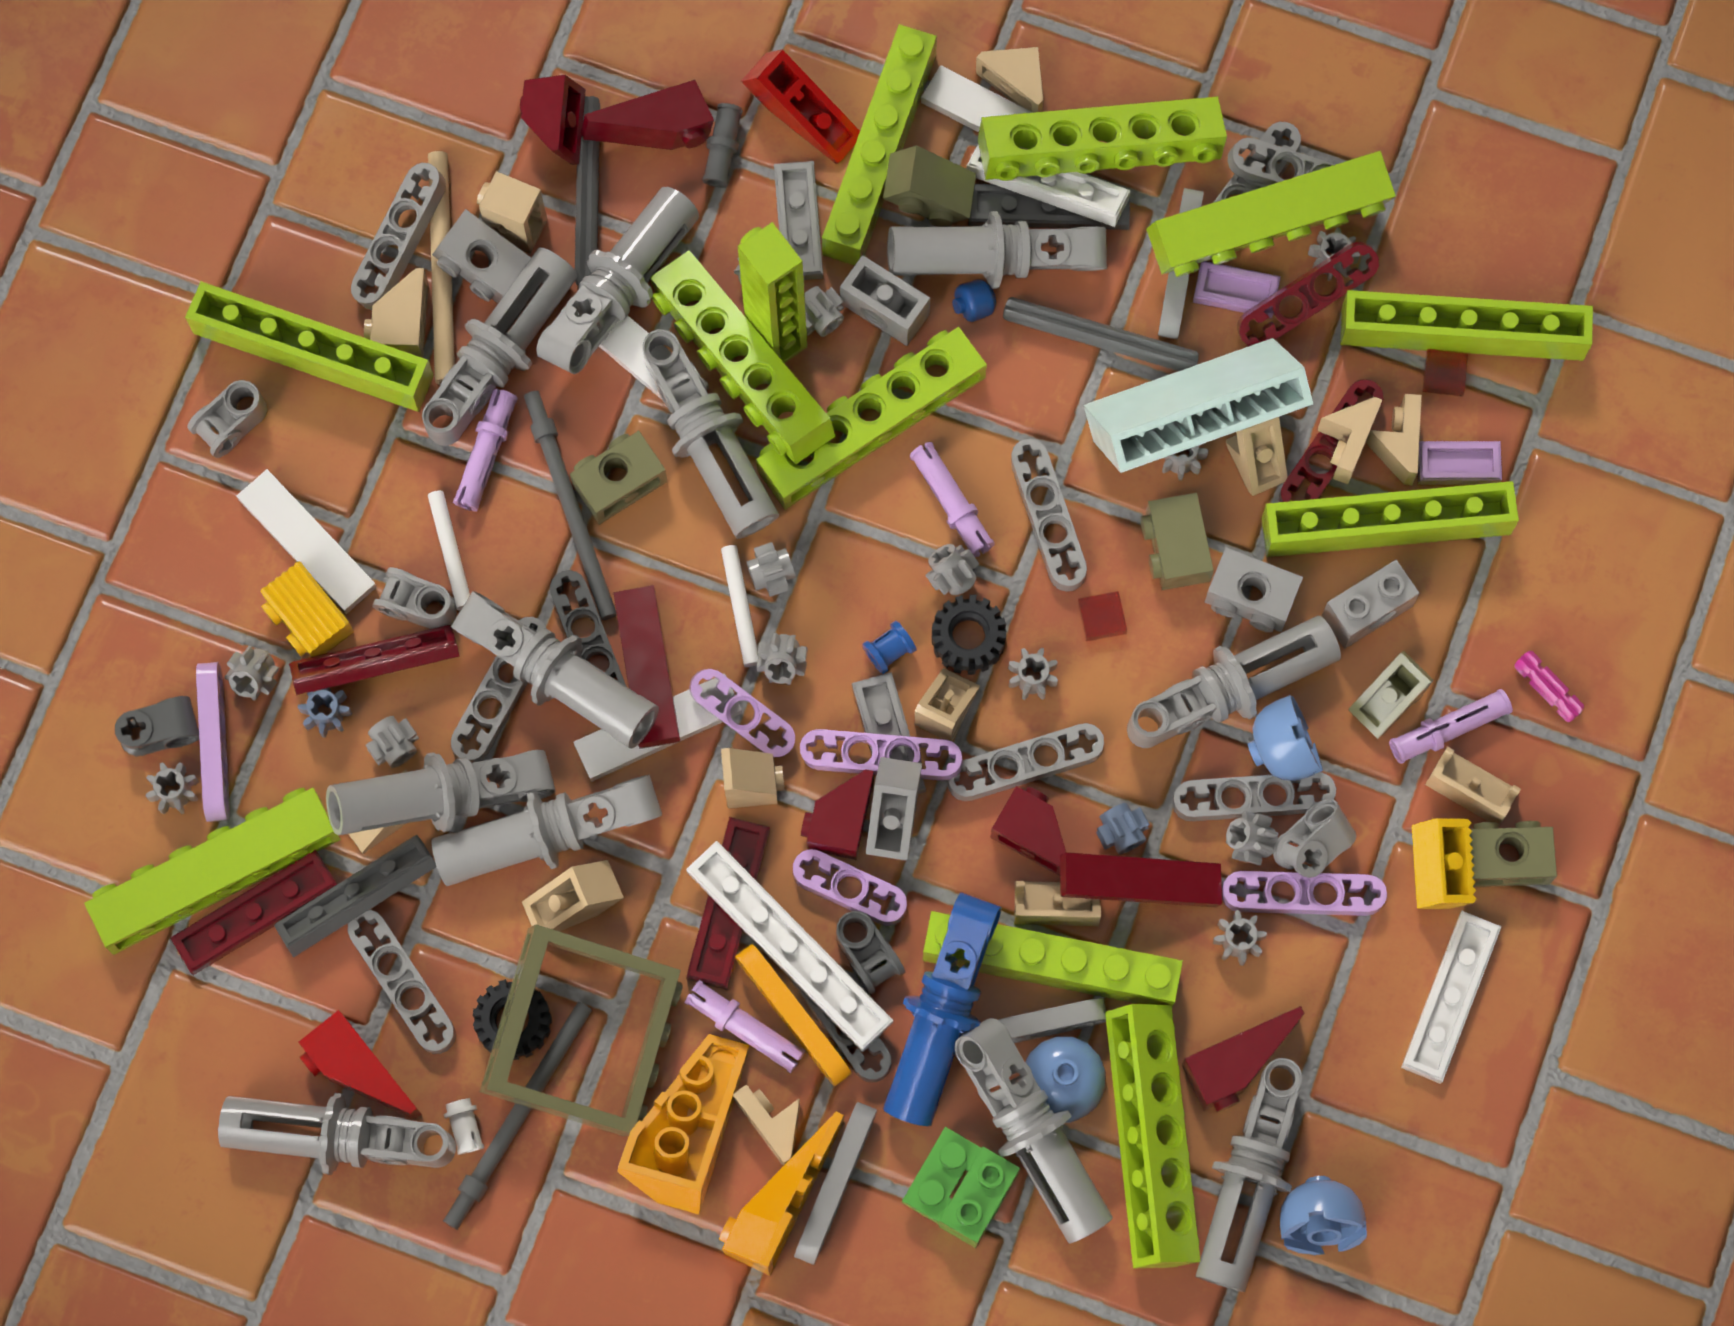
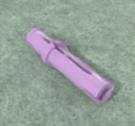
(482, 457)
(960, 513)
(1437, 732)
(744, 1026)

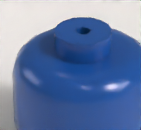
(974, 300)

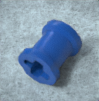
(889, 647)

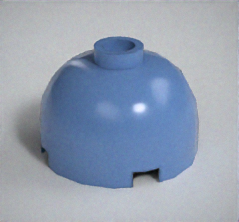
(1284, 742)
(1069, 1075)
(1321, 1215)

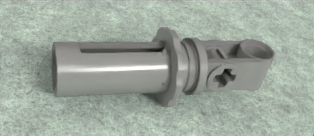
(993, 249)
(617, 281)
(492, 353)
(702, 423)
(558, 670)
(1225, 686)
(437, 792)
(542, 830)
(1032, 1129)
(345, 1133)
(1254, 1159)

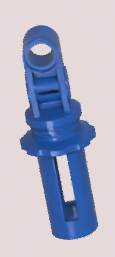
(942, 1013)

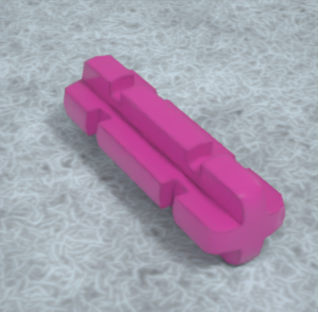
(1549, 686)

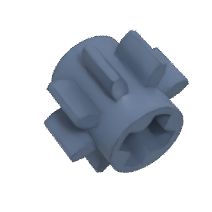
(319, 719)
(1122, 828)

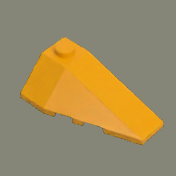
(680, 1138)
(771, 1214)

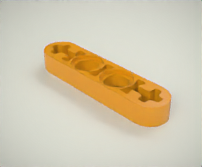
(793, 1015)

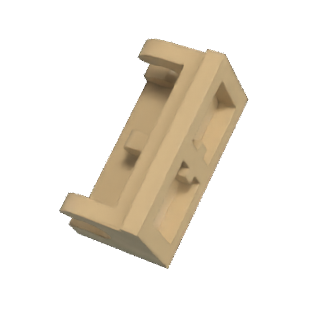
(1472, 787)
(1042, 905)

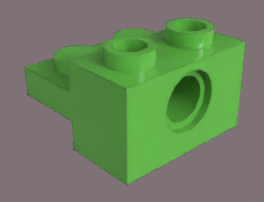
(977, 1197)

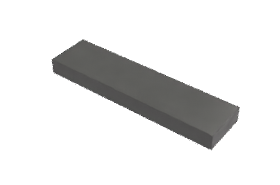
(1037, 214)
(355, 895)

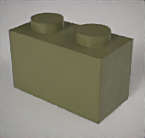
(929, 186)
(1178, 541)

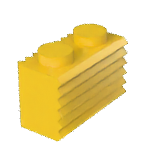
(306, 611)
(1443, 863)

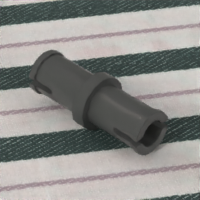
(722, 145)

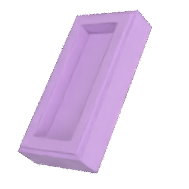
(1233, 287)
(1459, 462)

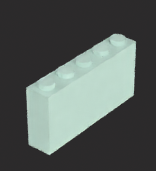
(1198, 404)

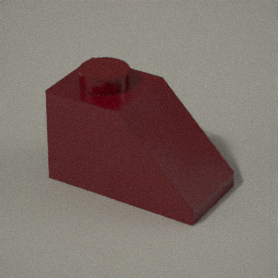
(555, 113)
(840, 818)
(1030, 828)

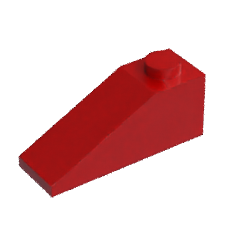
(801, 104)
(350, 1063)

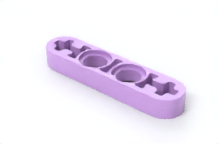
(212, 742)
(882, 746)
(1303, 888)

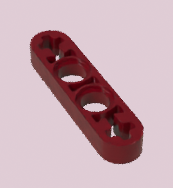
(1304, 289)
(1326, 446)

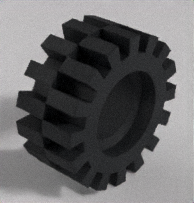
(975, 611)
(493, 1001)

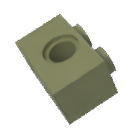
(608, 497)
(1535, 852)

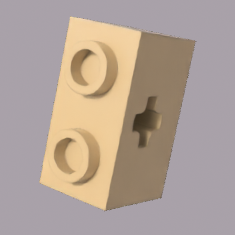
(513, 210)

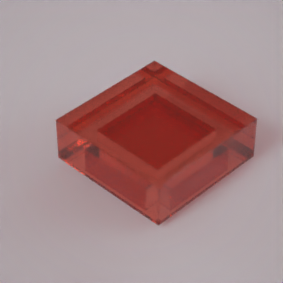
(1445, 372)
(1102, 616)

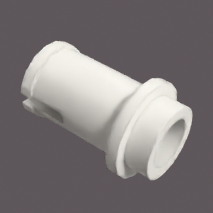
(464, 1125)

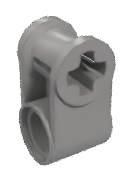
(226, 419)
(409, 596)
(1320, 838)

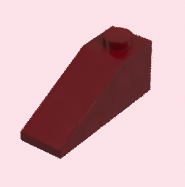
(656, 120)
(1230, 1066)

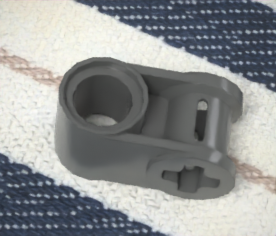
(162, 726)
(869, 953)

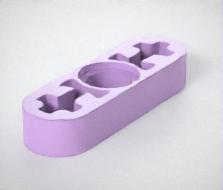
(773, 723)
(882, 890)

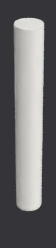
(449, 548)
(740, 605)

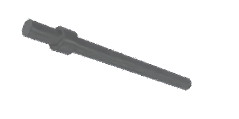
(545, 433)
(474, 1186)

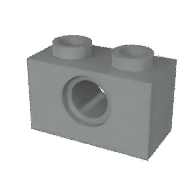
(504, 258)
(885, 300)
(1239, 571)
(1370, 604)
(893, 808)

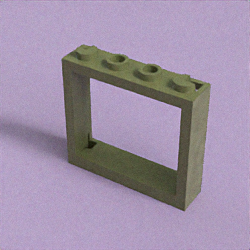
(516, 1010)

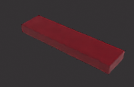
(373, 659)
(647, 660)
(1140, 880)
(252, 912)
(718, 932)

